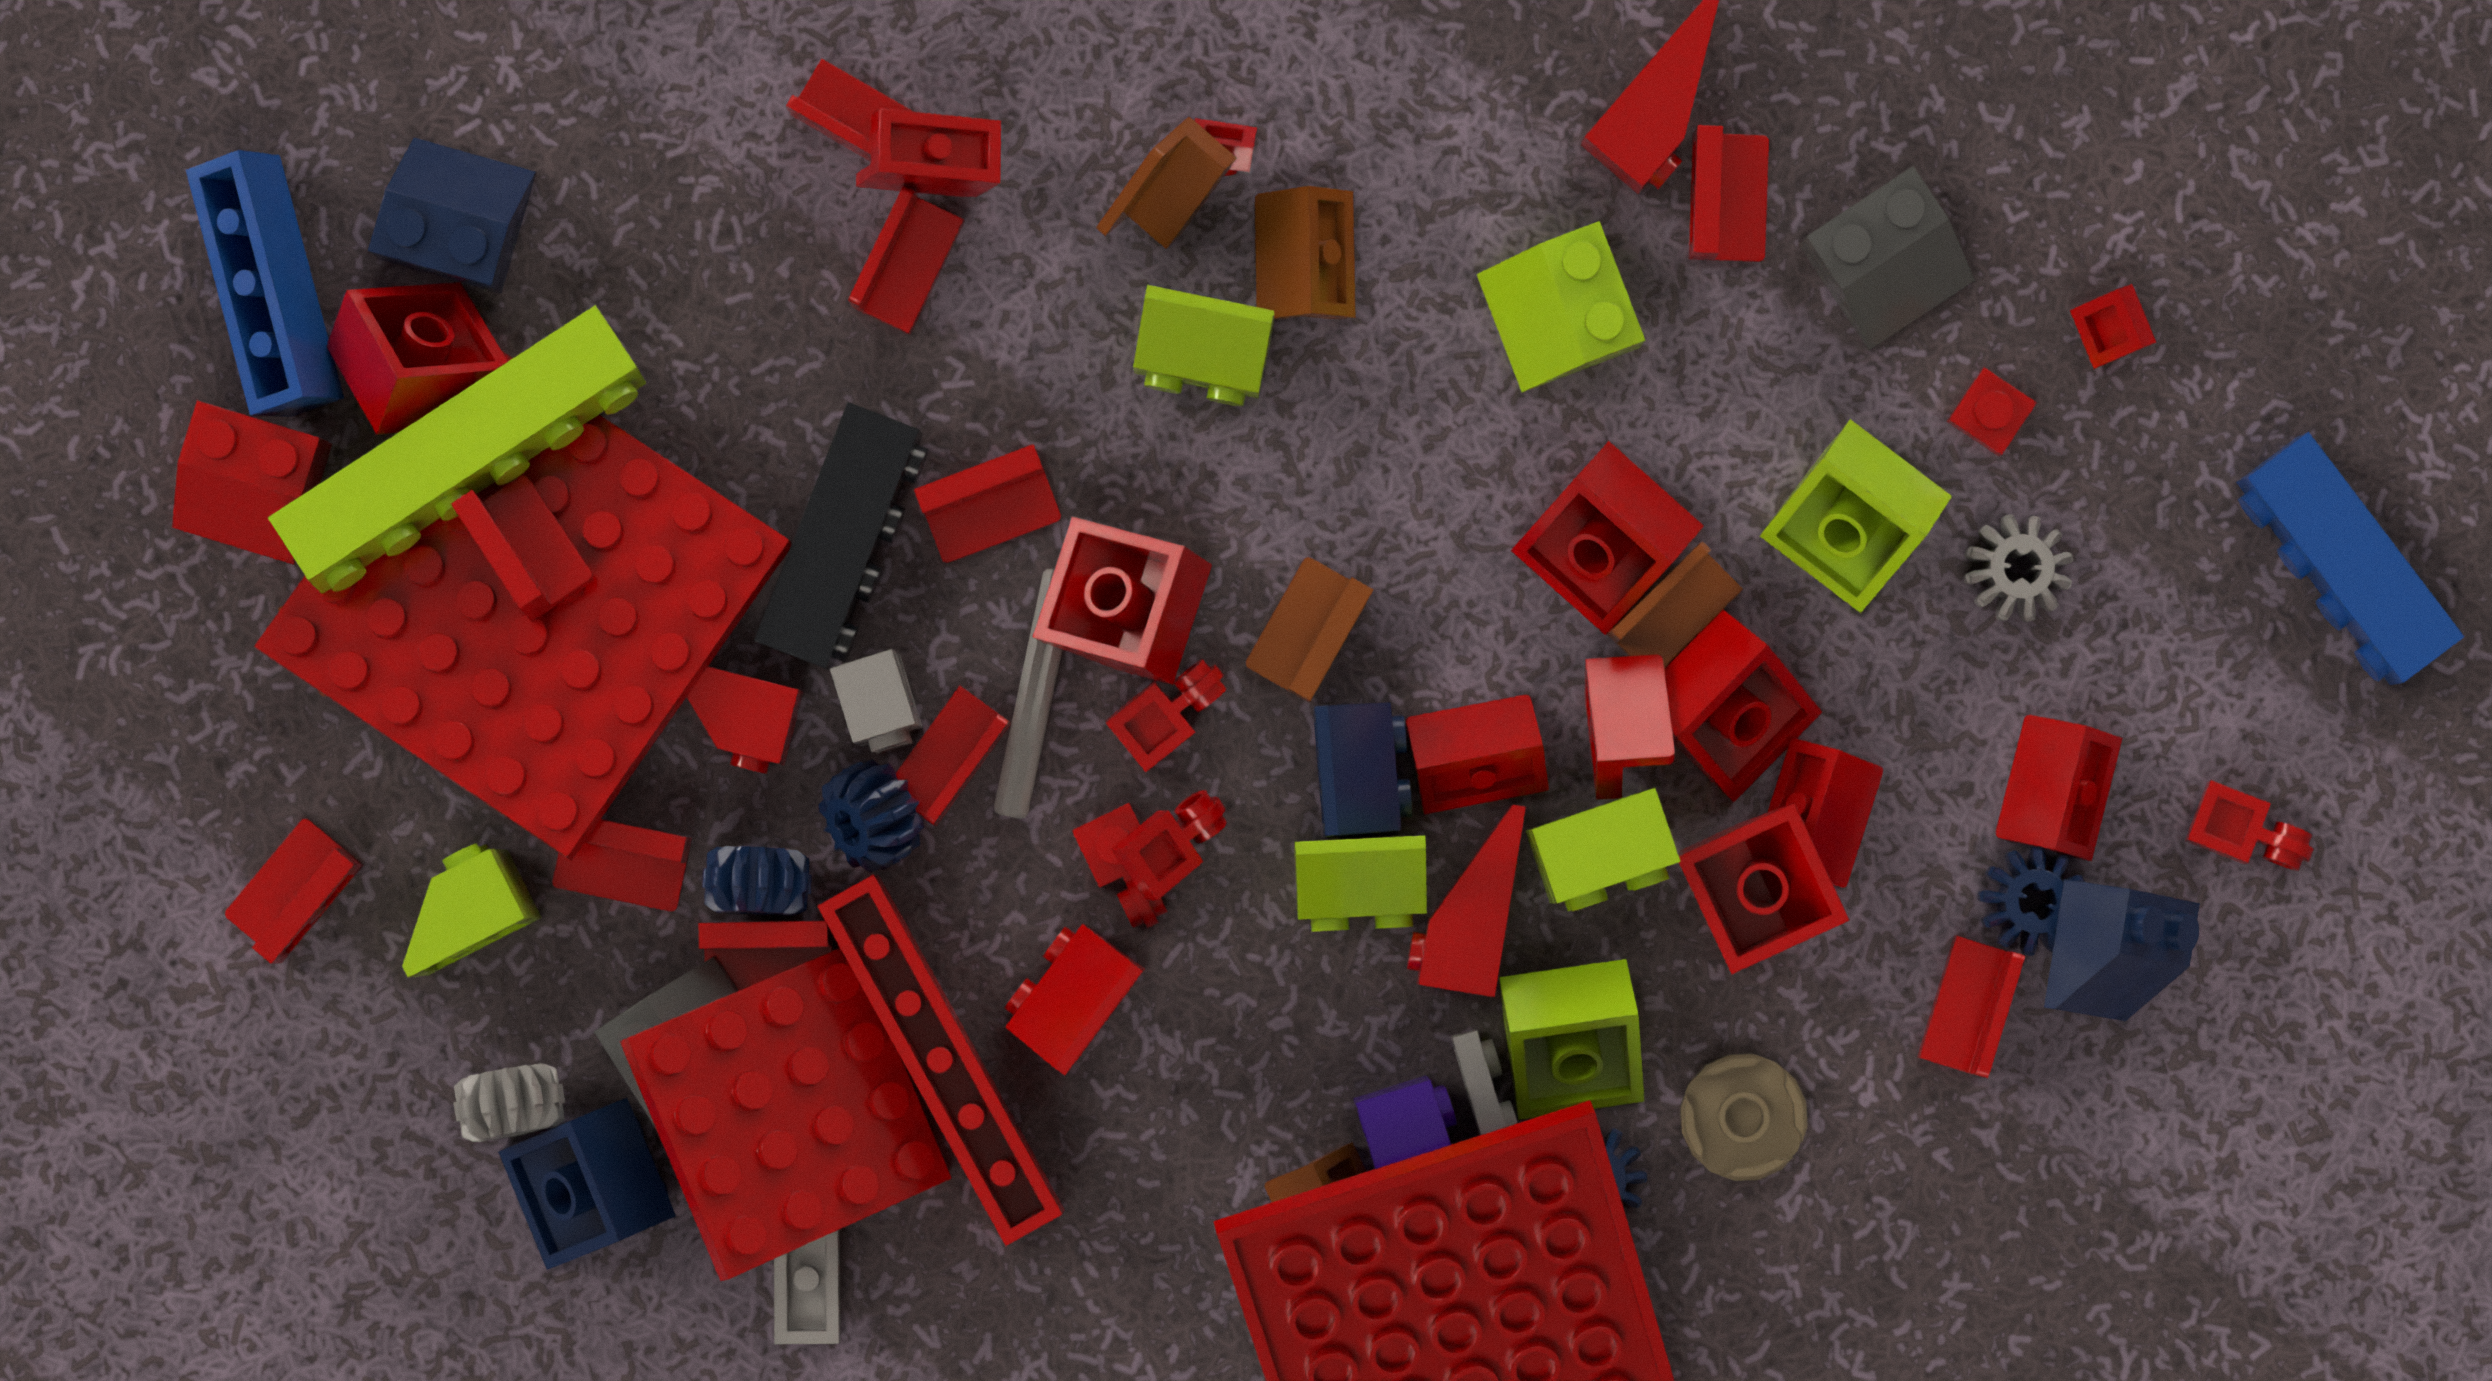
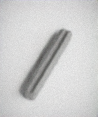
(1028, 720)

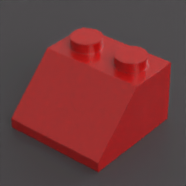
(410, 349)
(239, 474)
(1607, 538)
(1123, 600)
(1734, 704)
(1762, 887)
(1072, 997)

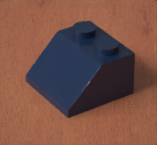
(452, 215)
(1359, 769)
(2117, 948)
(587, 1183)

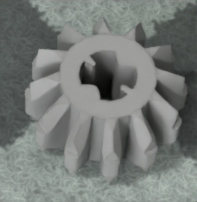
(2019, 590)
(509, 1102)

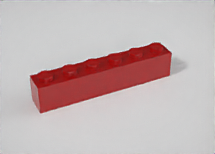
(941, 1059)

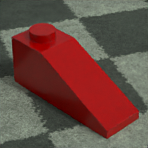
(1652, 114)
(1470, 923)

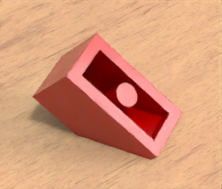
(746, 717)

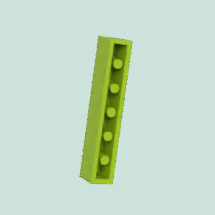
(458, 448)

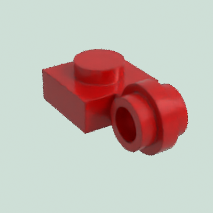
(1153, 723)
(2233, 822)
(1096, 842)
(1160, 848)

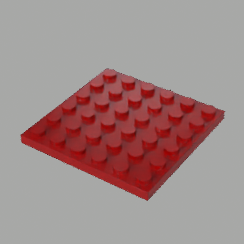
(553, 708)
(1453, 1267)

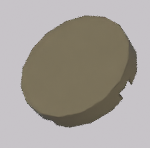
(1720, 1109)

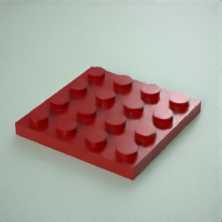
(784, 1113)

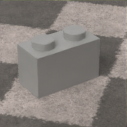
(877, 701)

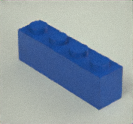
(264, 284)
(2348, 560)

